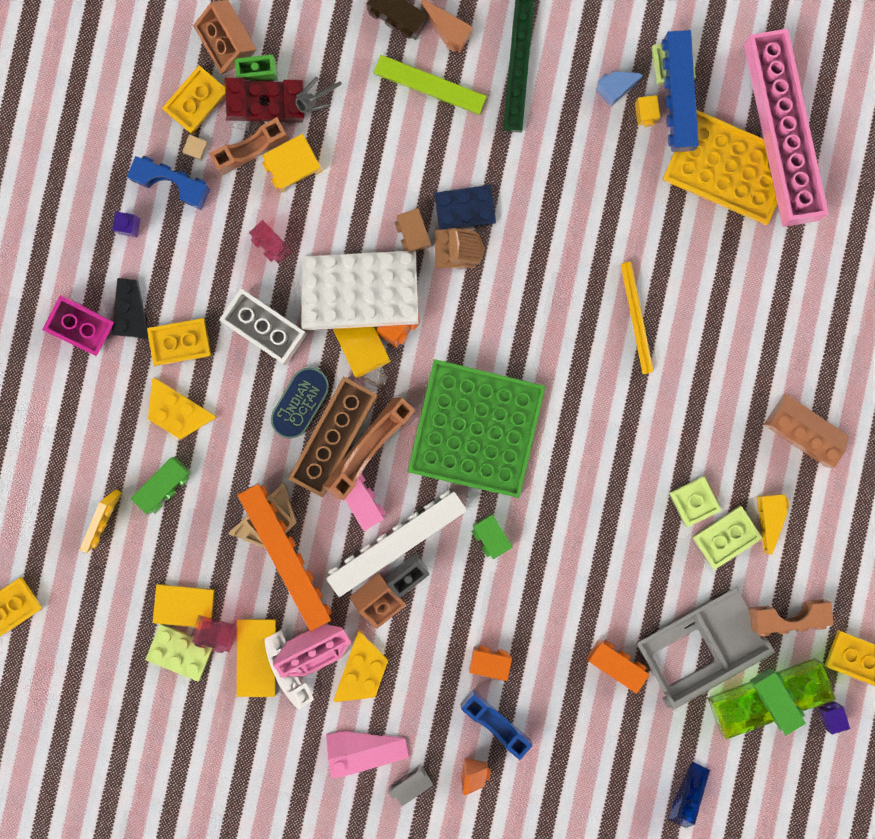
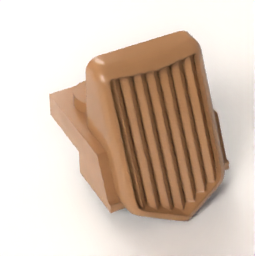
(458, 248)

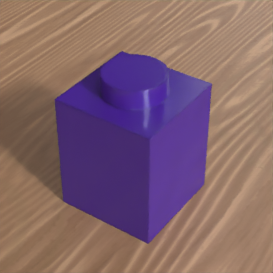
(126, 224)
(834, 717)

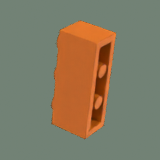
(618, 665)

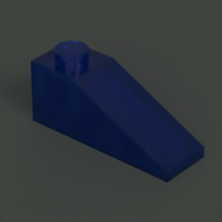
(689, 796)

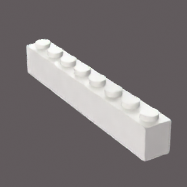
(395, 544)

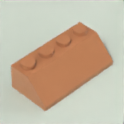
(807, 431)

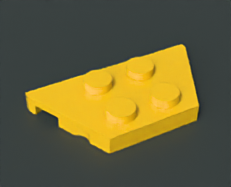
(175, 412)
(362, 671)

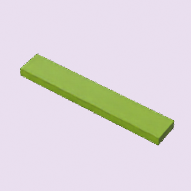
(430, 84)

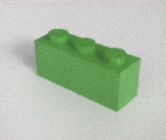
(161, 486)
(778, 701)

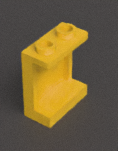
(291, 162)

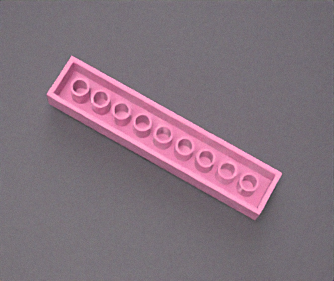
(785, 128)

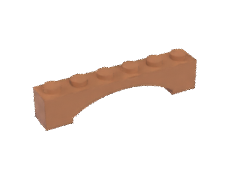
(346, 474)

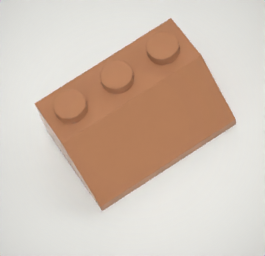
(223, 35)

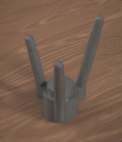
(306, 102)

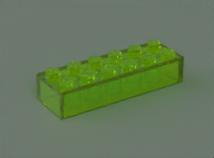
(743, 710)

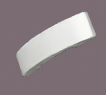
(295, 691)

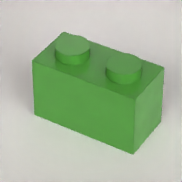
(257, 68)
(492, 536)

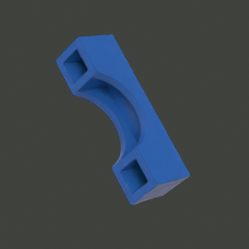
(147, 173)
(485, 714)

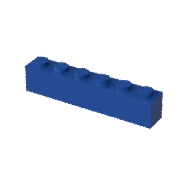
(680, 90)

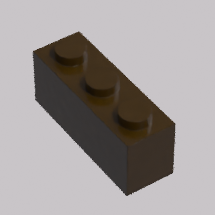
(399, 15)

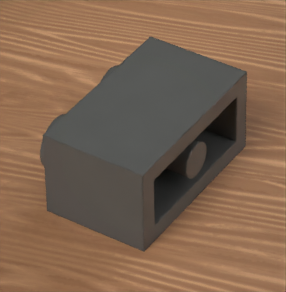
(407, 575)

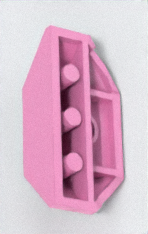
(311, 651)

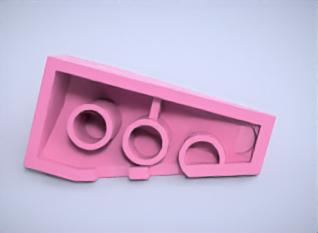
(360, 752)

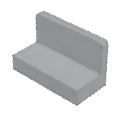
(410, 785)

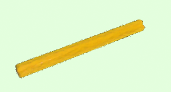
(636, 316)

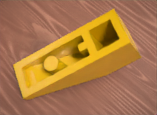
(772, 515)

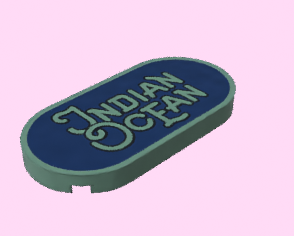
(299, 403)

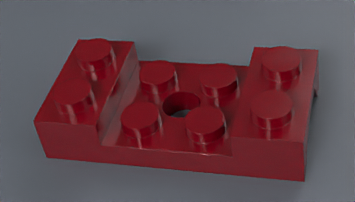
(244, 105)

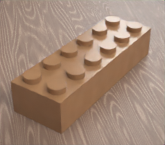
(333, 435)

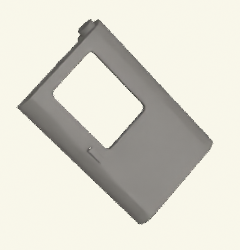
(728, 635)

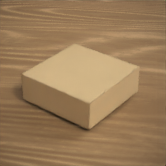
(195, 147)

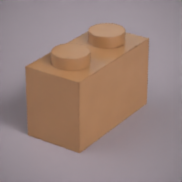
(413, 231)

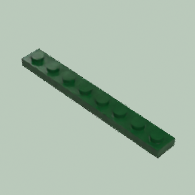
(518, 66)

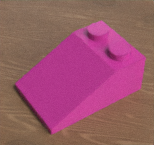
(78, 325)

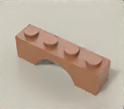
(235, 155)
(814, 614)

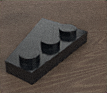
(128, 310)

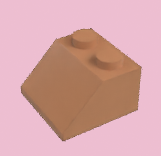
(377, 601)

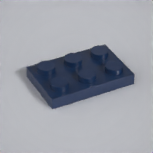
(465, 207)

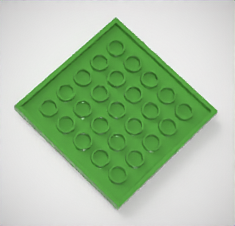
(476, 428)

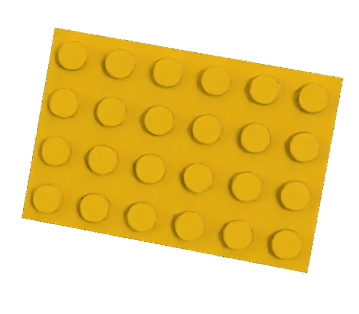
(726, 169)

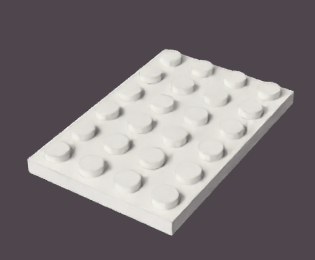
(359, 290)

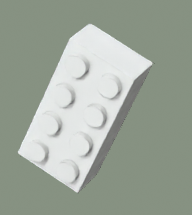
(263, 326)

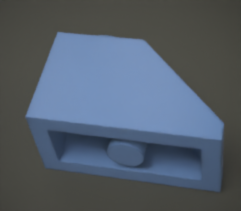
(616, 85)

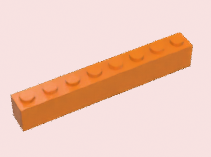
(284, 556)

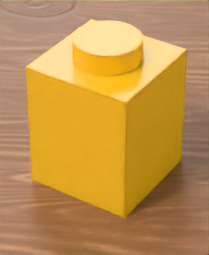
(647, 110)

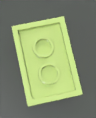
(727, 537)
(177, 653)

